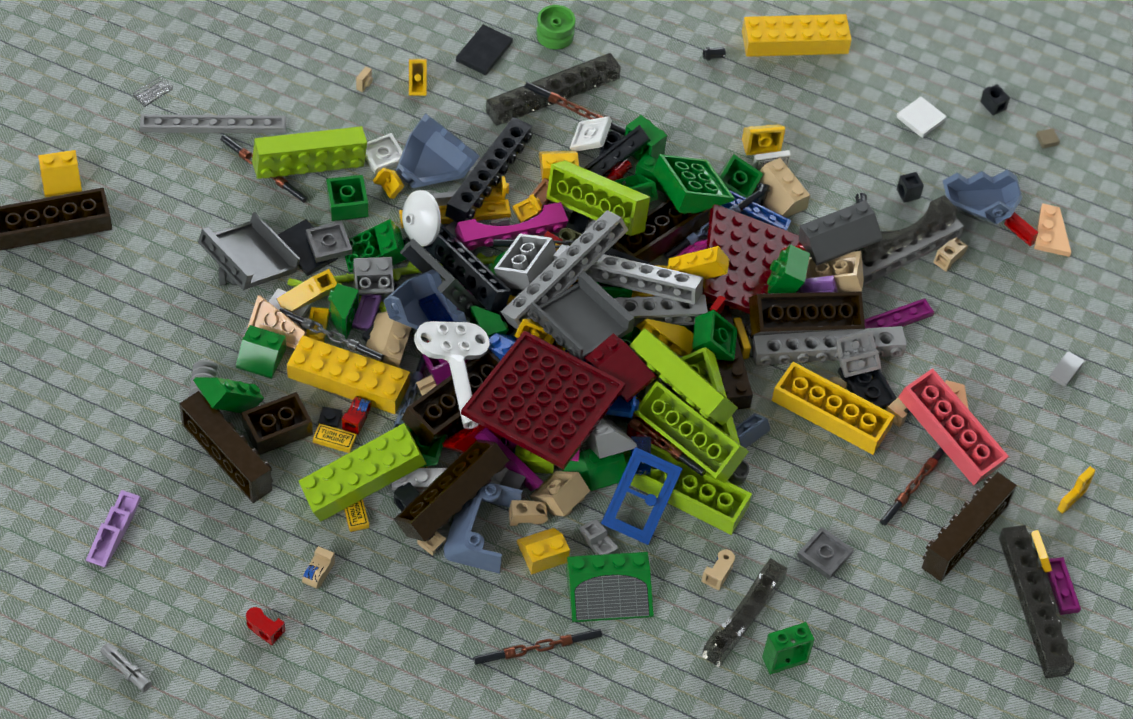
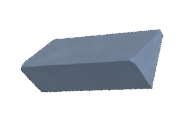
(752, 429)

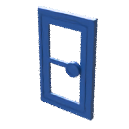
(658, 503)

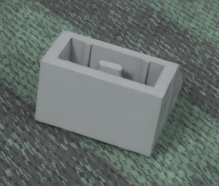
(373, 275)

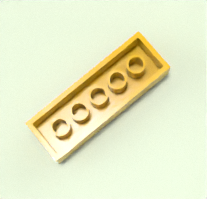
(796, 35)
(348, 374)
(832, 408)

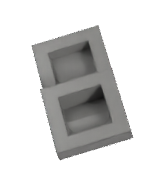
(1066, 369)
(597, 538)

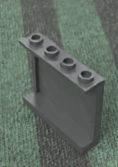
(250, 252)
(450, 287)
(582, 317)

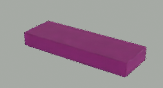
(1062, 587)

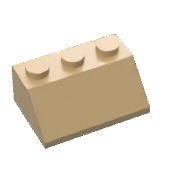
(786, 192)
(846, 271)
(388, 339)

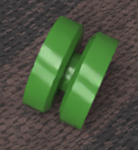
(555, 27)

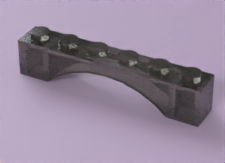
(939, 214)
(732, 630)

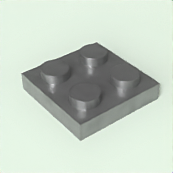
(328, 241)
(825, 553)

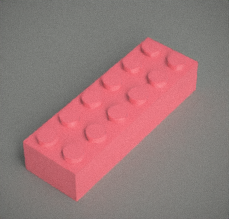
(953, 426)

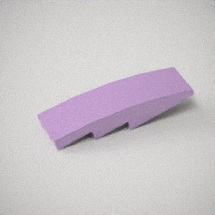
(113, 529)

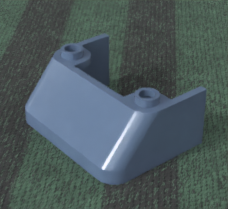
(467, 546)

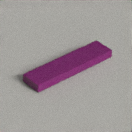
(901, 316)
(515, 464)

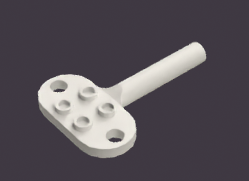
(455, 344)

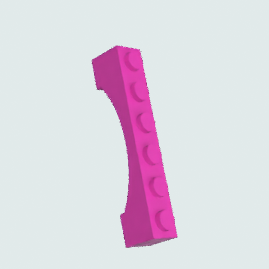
(475, 234)

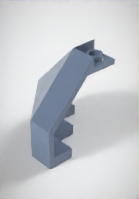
(434, 155)
(984, 196)
(403, 302)

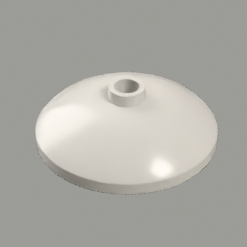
(421, 217)

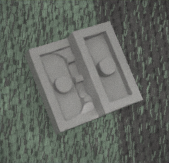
(857, 353)

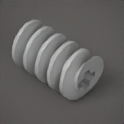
(202, 369)

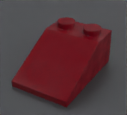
(621, 362)

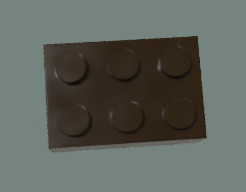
(277, 423)

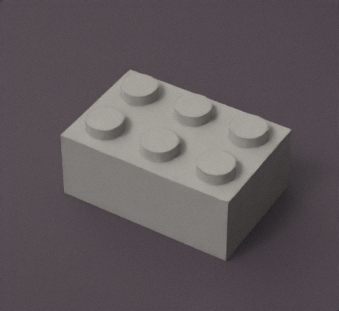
(525, 260)

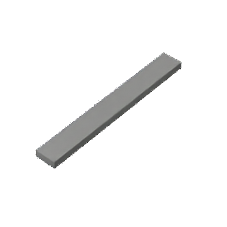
(213, 124)

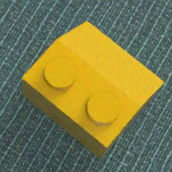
(763, 139)
(551, 157)
(60, 173)
(544, 550)

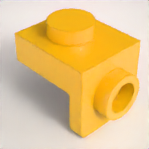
(389, 181)
(499, 191)
(528, 208)

